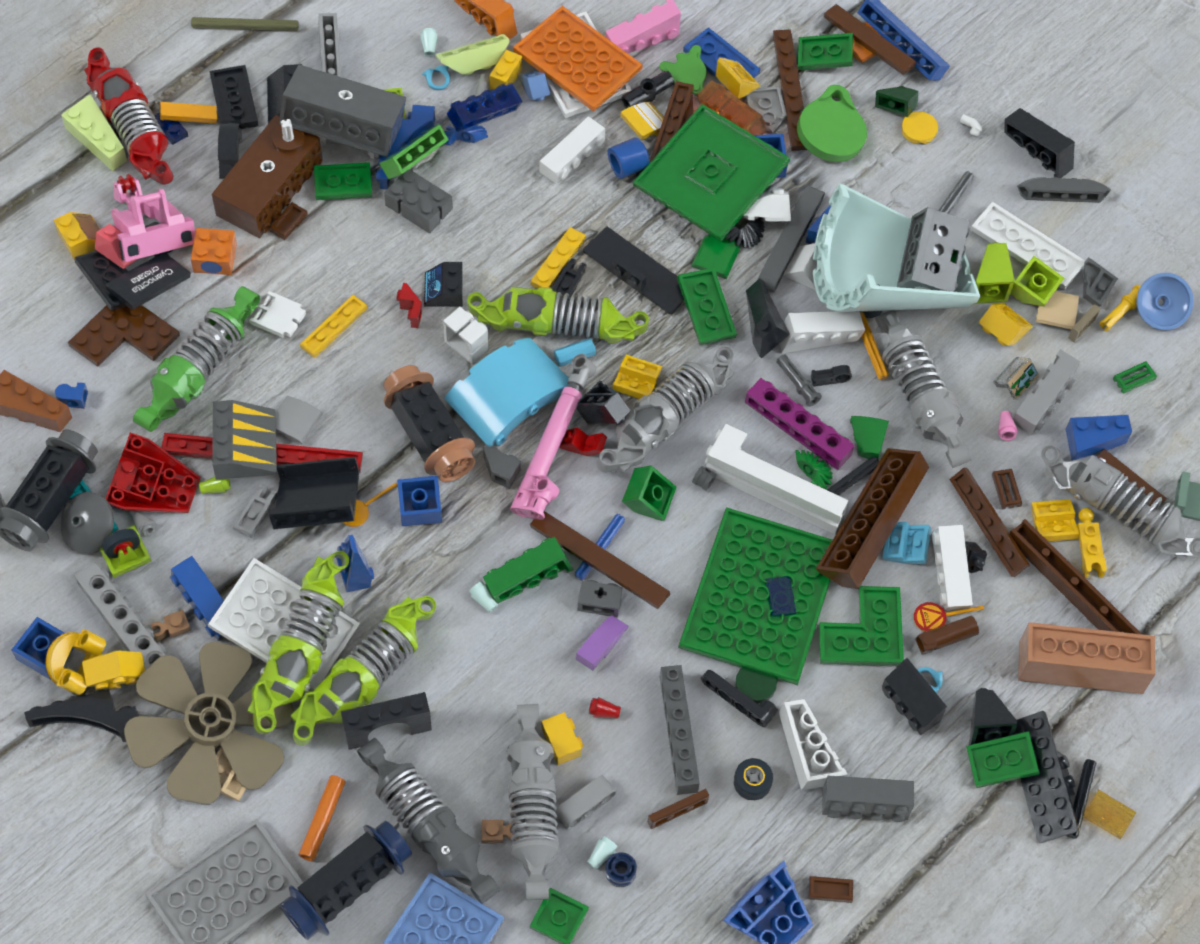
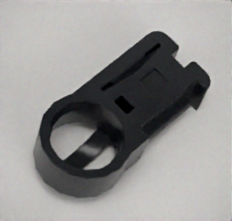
(835, 375)

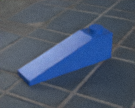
(357, 573)

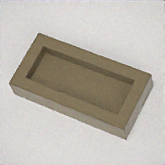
(1084, 323)

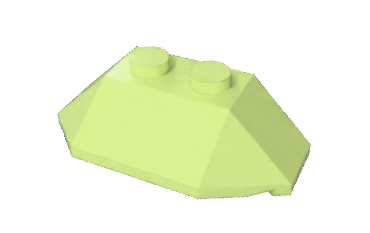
(475, 56)

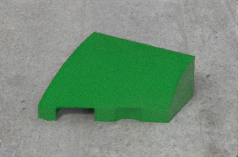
(869, 435)

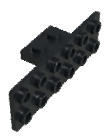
(636, 269)
(1050, 790)

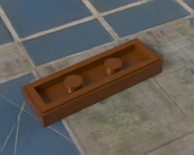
(678, 809)

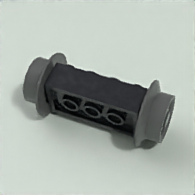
(46, 489)

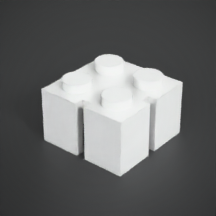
(466, 335)

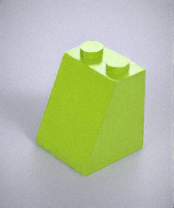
(995, 274)

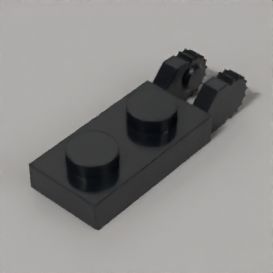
(569, 279)

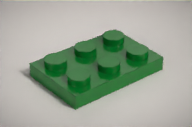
(825, 51)
(342, 181)
(1002, 760)

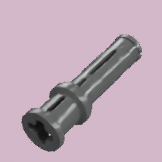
(803, 386)

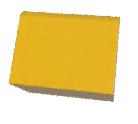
(735, 78)

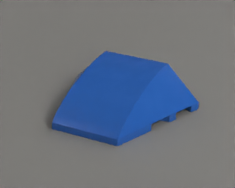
(771, 910)

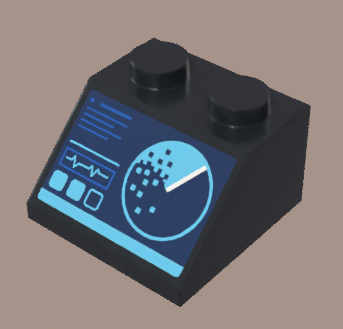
(444, 285)

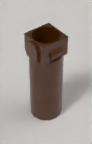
(947, 634)

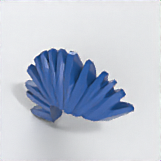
(468, 135)

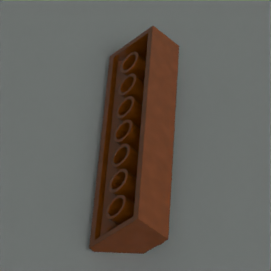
(873, 517)

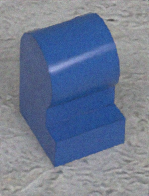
(72, 396)

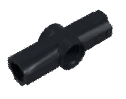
(648, 89)

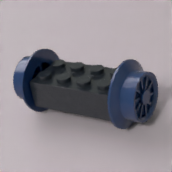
(345, 879)

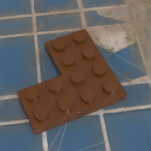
(111, 328)

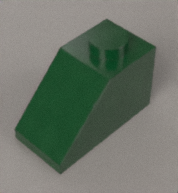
(897, 100)

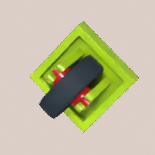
(124, 551)

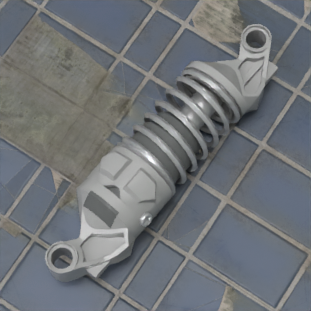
(930, 402)
(1108, 489)

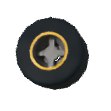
(753, 771)

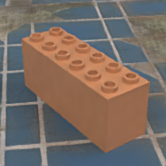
(1086, 658)

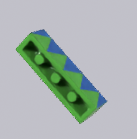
(413, 151)

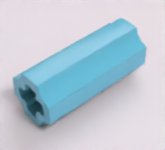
(566, 354)

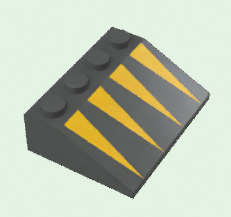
(243, 440)

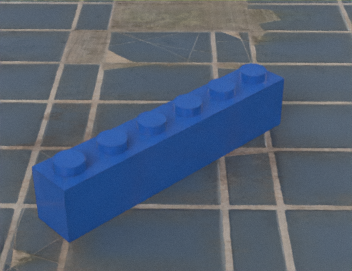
(903, 38)

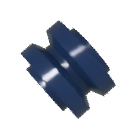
(621, 879)

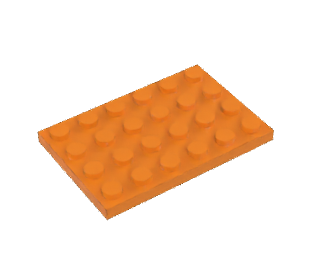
(577, 58)

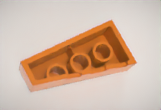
(494, 14)

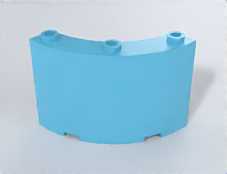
(506, 390)

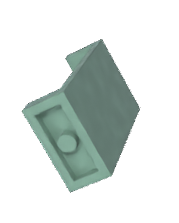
(1188, 497)

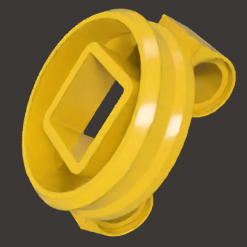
(58, 652)

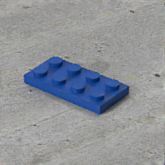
(715, 47)

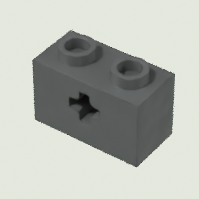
(591, 603)

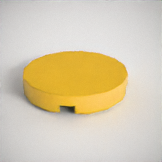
(919, 127)

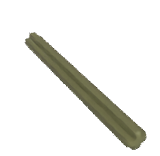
(248, 24)

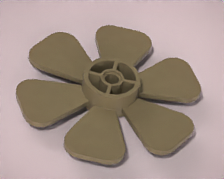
(197, 773)

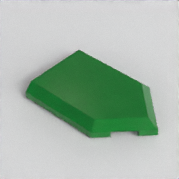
(716, 255)

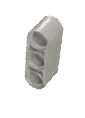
(585, 802)

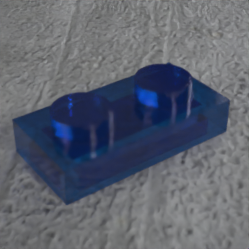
(172, 129)

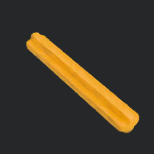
(873, 350)

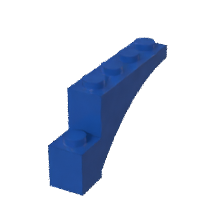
(418, 120)

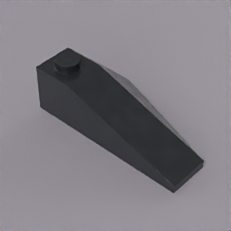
(764, 318)

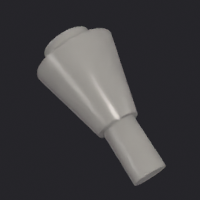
(142, 523)

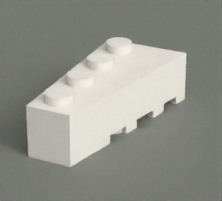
(808, 746)

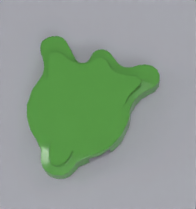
(688, 69)

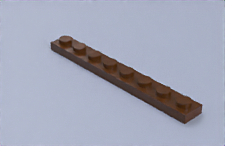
(789, 84)

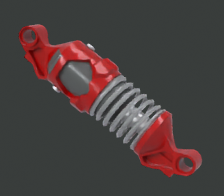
(129, 112)

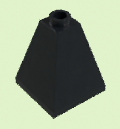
(990, 718)

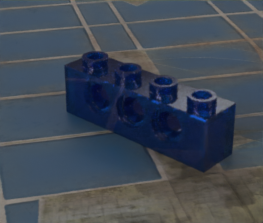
(508, 102)

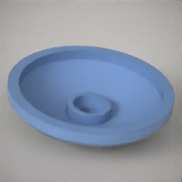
(1176, 299)

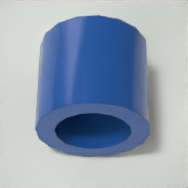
(628, 157)

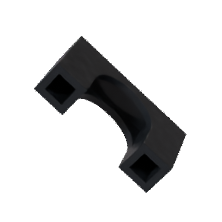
(363, 720)

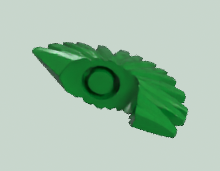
(815, 470)

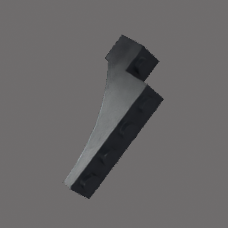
(90, 709)

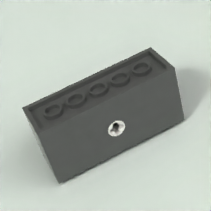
(343, 110)

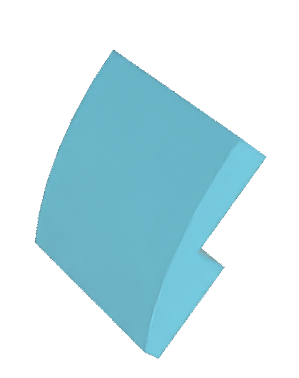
(908, 544)

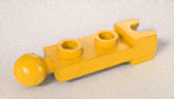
(1090, 544)

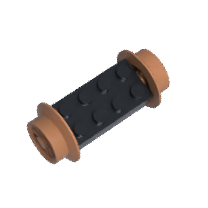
(428, 423)

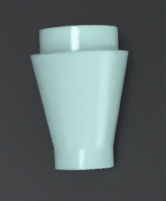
(429, 40)
(483, 596)
(602, 852)

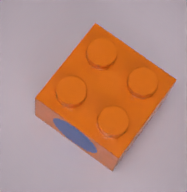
(213, 251)

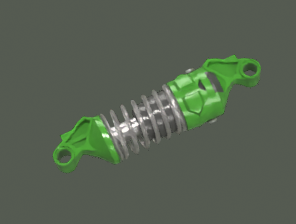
(187, 370)

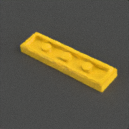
(333, 326)

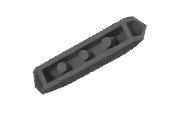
(1063, 190)

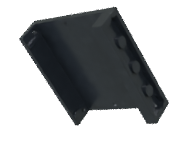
(316, 493)

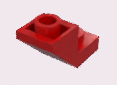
(410, 302)
(579, 442)

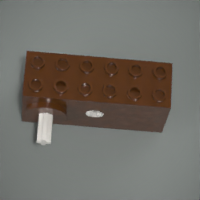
(267, 177)

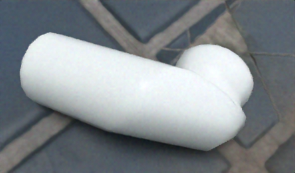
(973, 123)

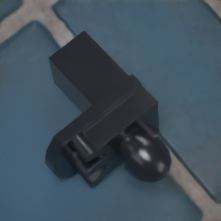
(975, 557)

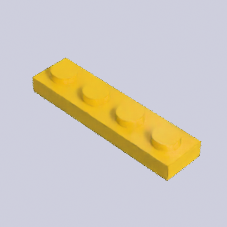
(558, 259)

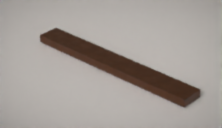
(602, 560)

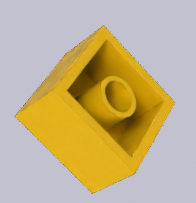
(113, 669)

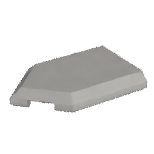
(769, 104)

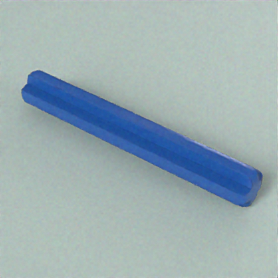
(603, 541)

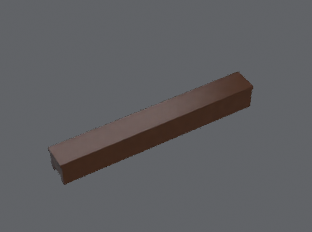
(1069, 580)

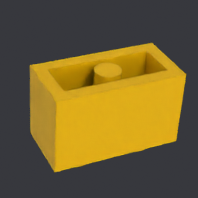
(506, 70)
(560, 733)

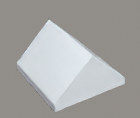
(802, 266)

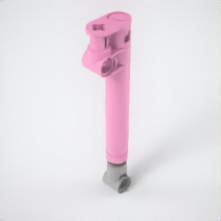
(536, 488)

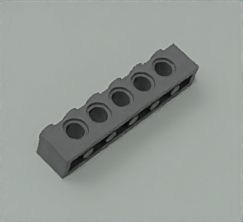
(679, 730)

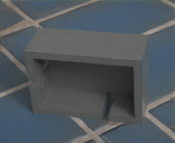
(418, 200)

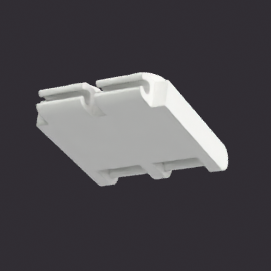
(279, 316)

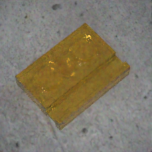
(1109, 814)

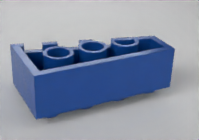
(197, 591)

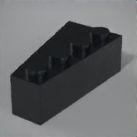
(1041, 141)

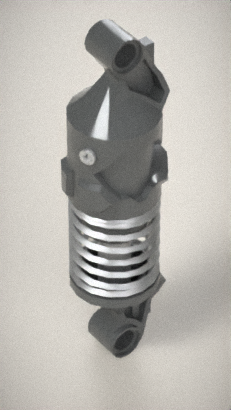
(429, 821)

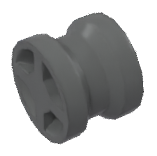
(704, 478)

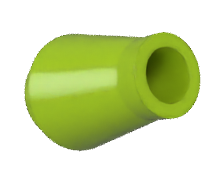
(215, 486)

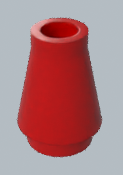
(603, 709)

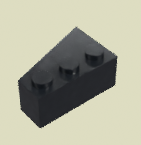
(602, 406)

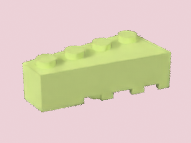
(94, 132)

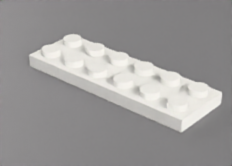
(1025, 242)

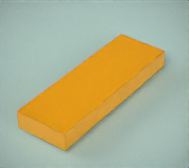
(188, 112)

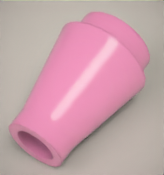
(1007, 427)

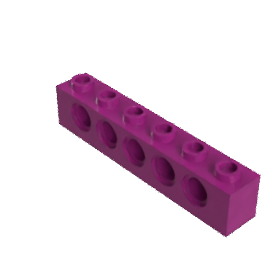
(802, 433)

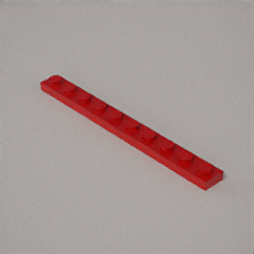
(286, 454)

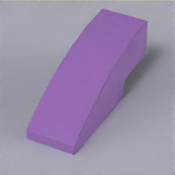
(601, 642)

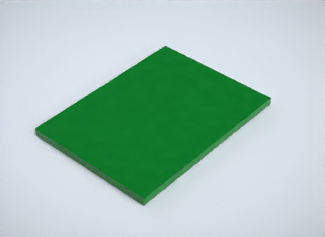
(732, 606)

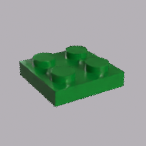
(559, 917)

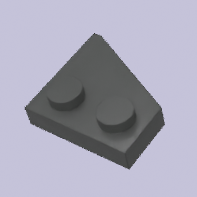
(1096, 282)

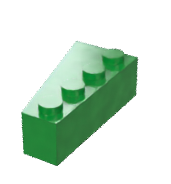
(527, 570)

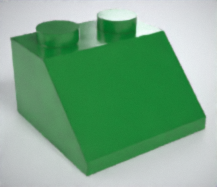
(649, 493)

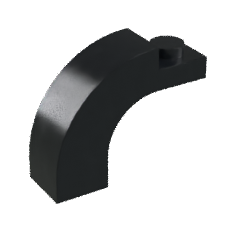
(228, 146)

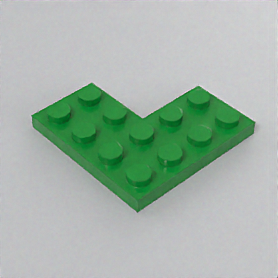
(874, 639)

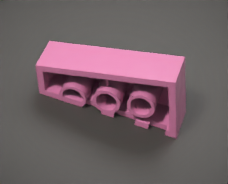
(647, 29)

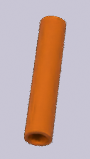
(322, 818)

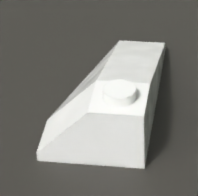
(772, 206)

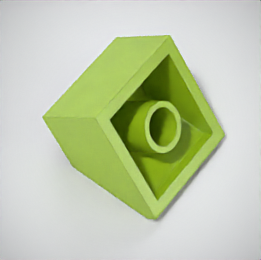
(1036, 283)

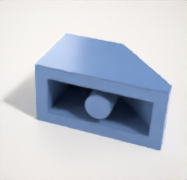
(534, 85)

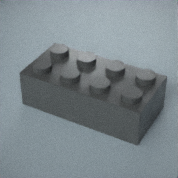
(867, 798)

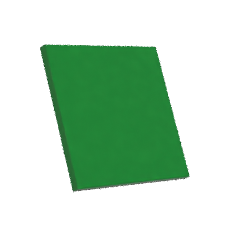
(711, 172)

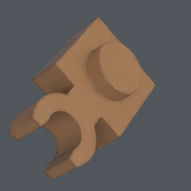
(174, 624)
(494, 831)

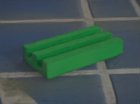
(1123, 384)

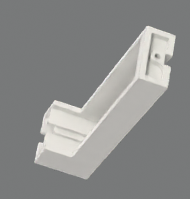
(772, 483)

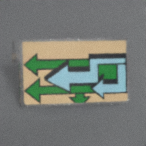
(1017, 376)

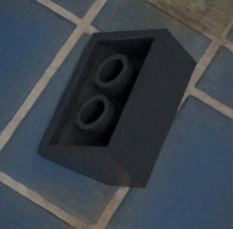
(276, 85)
(914, 697)

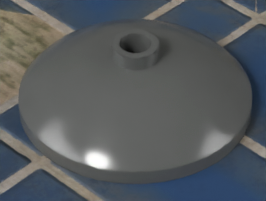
(94, 524)

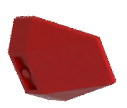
(151, 479)

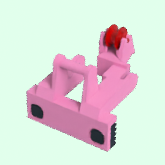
(140, 241)

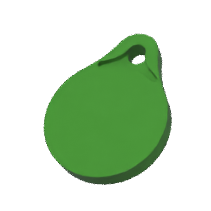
(832, 127)

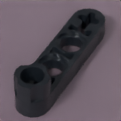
(760, 714)

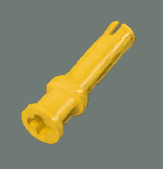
(1127, 303)

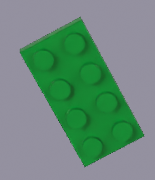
(706, 306)

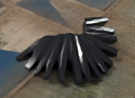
(749, 234)

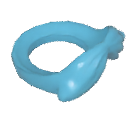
(443, 69)
(936, 675)

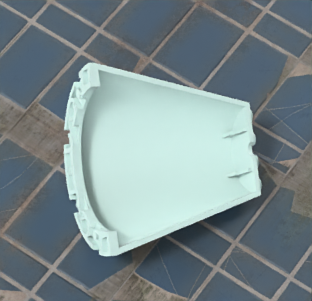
(864, 247)

